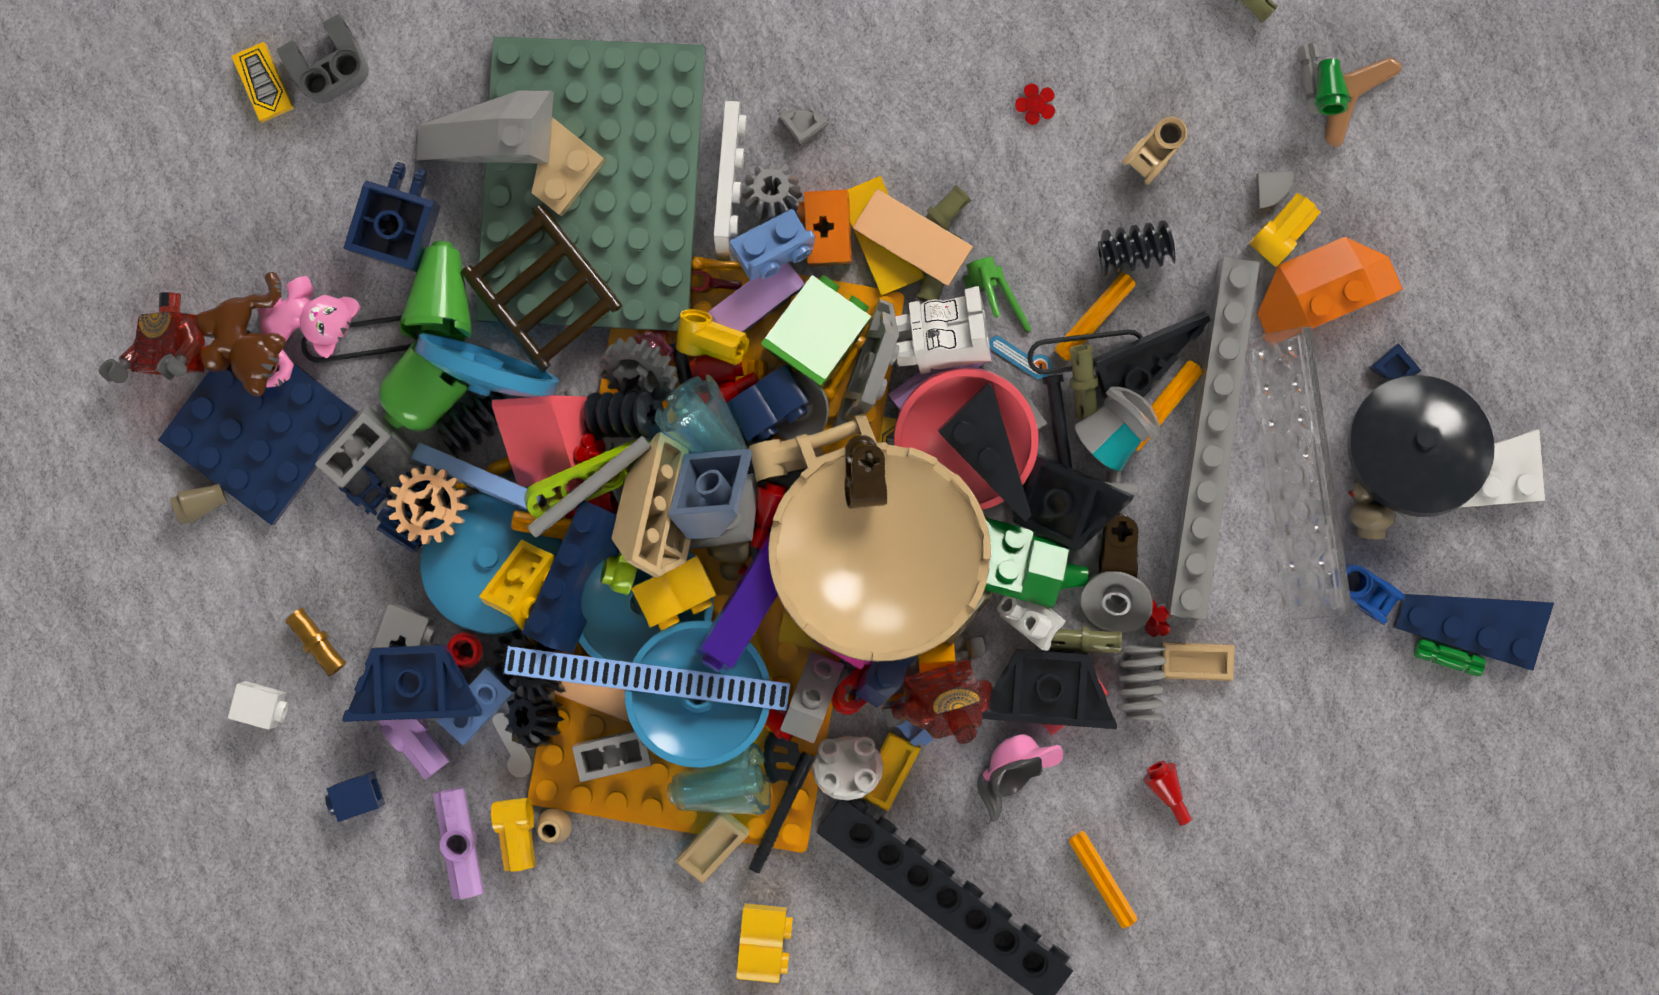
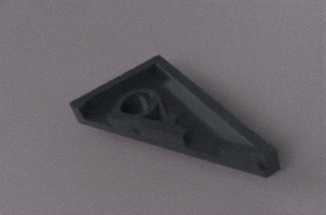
(1148, 358)
(982, 441)

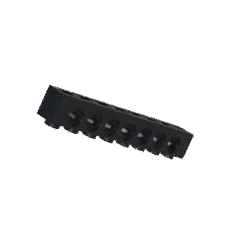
(1041, 980)

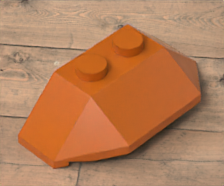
(1326, 285)

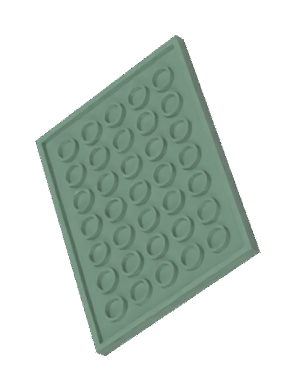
(638, 212)

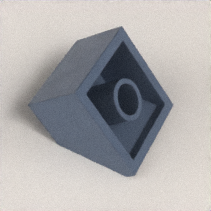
(709, 492)

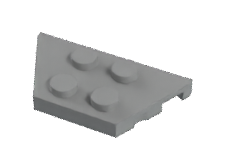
(875, 355)

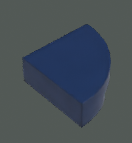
(1395, 364)

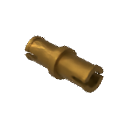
(315, 642)

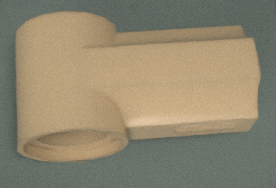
(776, 458)

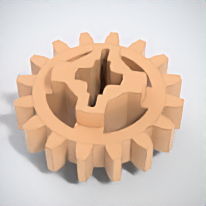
(435, 490)

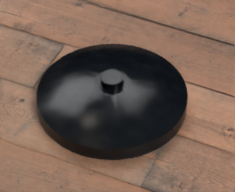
(1420, 446)

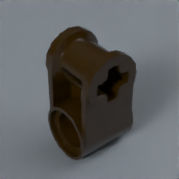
(864, 479)
(1122, 553)

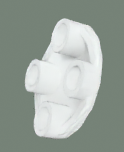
(847, 767)

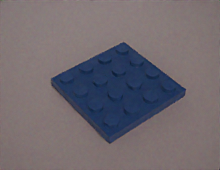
(255, 444)

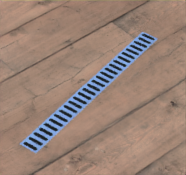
(647, 678)

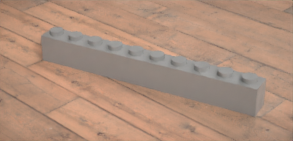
(1212, 437)

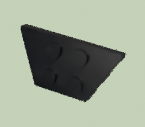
(1069, 503)
(1050, 690)

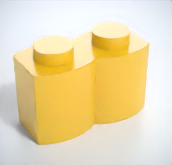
(674, 593)
(762, 942)

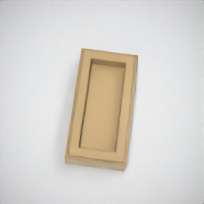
(1198, 661)
(712, 846)

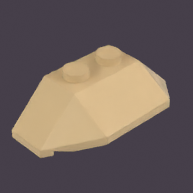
(642, 523)

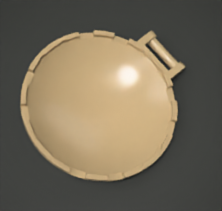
(884, 575)

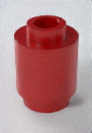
(718, 369)

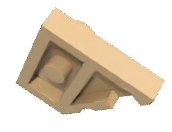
(568, 169)

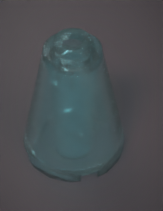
(700, 418)
(724, 788)

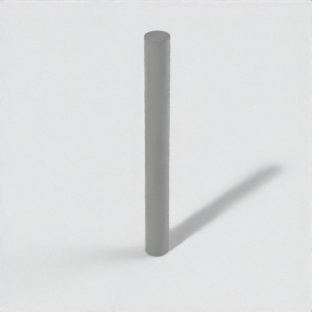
(589, 486)

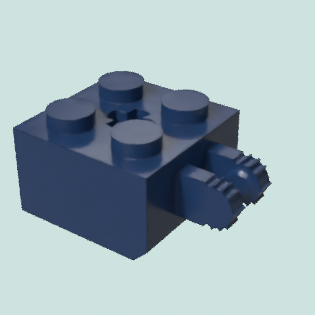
(384, 205)

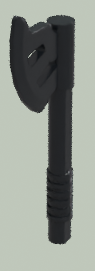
(795, 781)

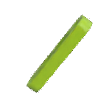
(583, 471)

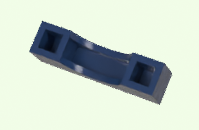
(557, 612)

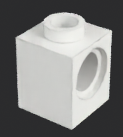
(258, 705)

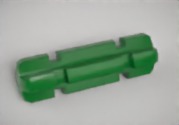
(1449, 657)

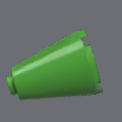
(438, 296)

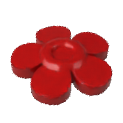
(1036, 103)
(589, 448)
(1157, 622)

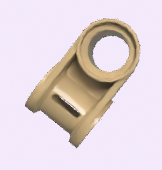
(1155, 150)

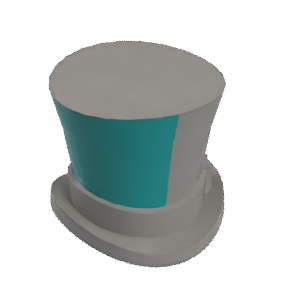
(1118, 427)

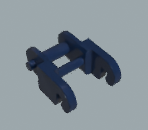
(359, 500)

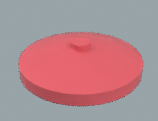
(945, 394)

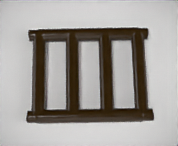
(585, 274)

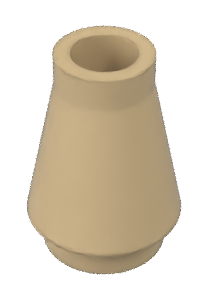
(559, 820)

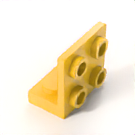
(518, 582)

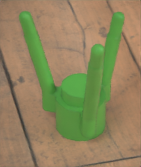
(984, 274)

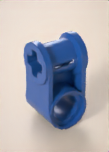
(1373, 594)

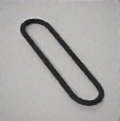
(1068, 339)
(357, 354)

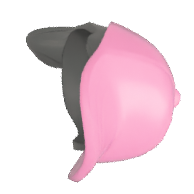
(1011, 767)

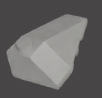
(496, 131)

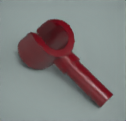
(715, 283)

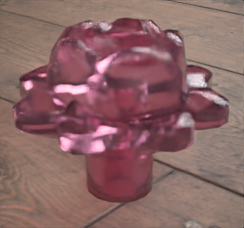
(657, 339)

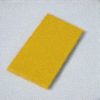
(887, 268)

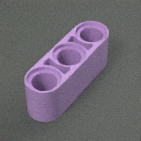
(757, 299)

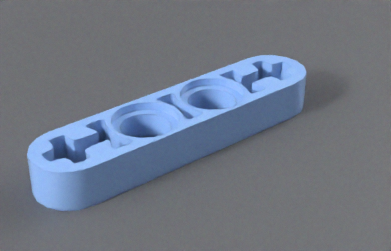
(471, 475)

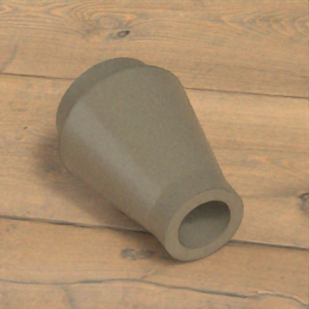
(195, 503)

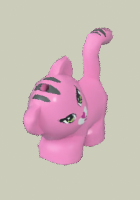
(321, 320)

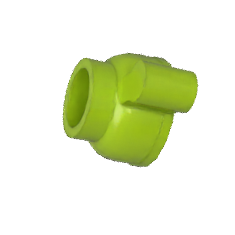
(618, 574)

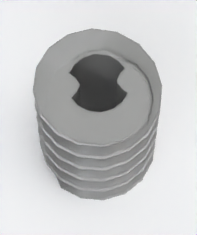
(1141, 682)

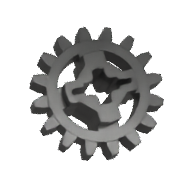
(638, 369)

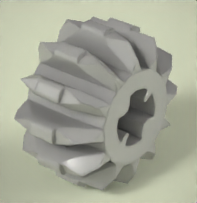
(771, 180)

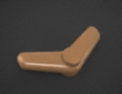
(1357, 84)

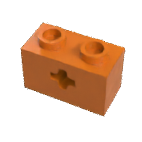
(835, 208)

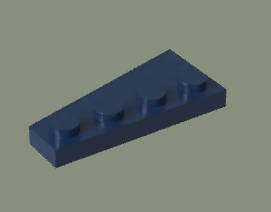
(1488, 627)

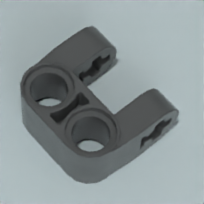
(329, 66)

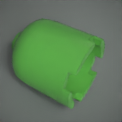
(418, 392)

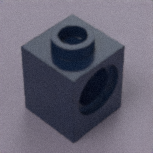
(354, 796)

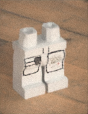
(944, 333)

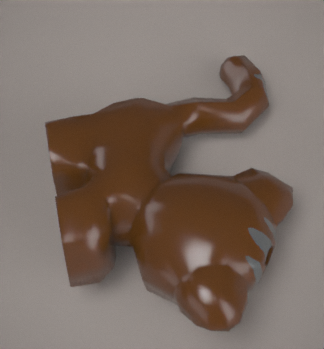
(251, 355)

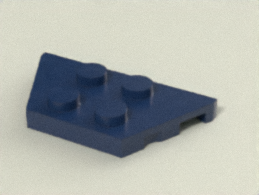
(411, 685)

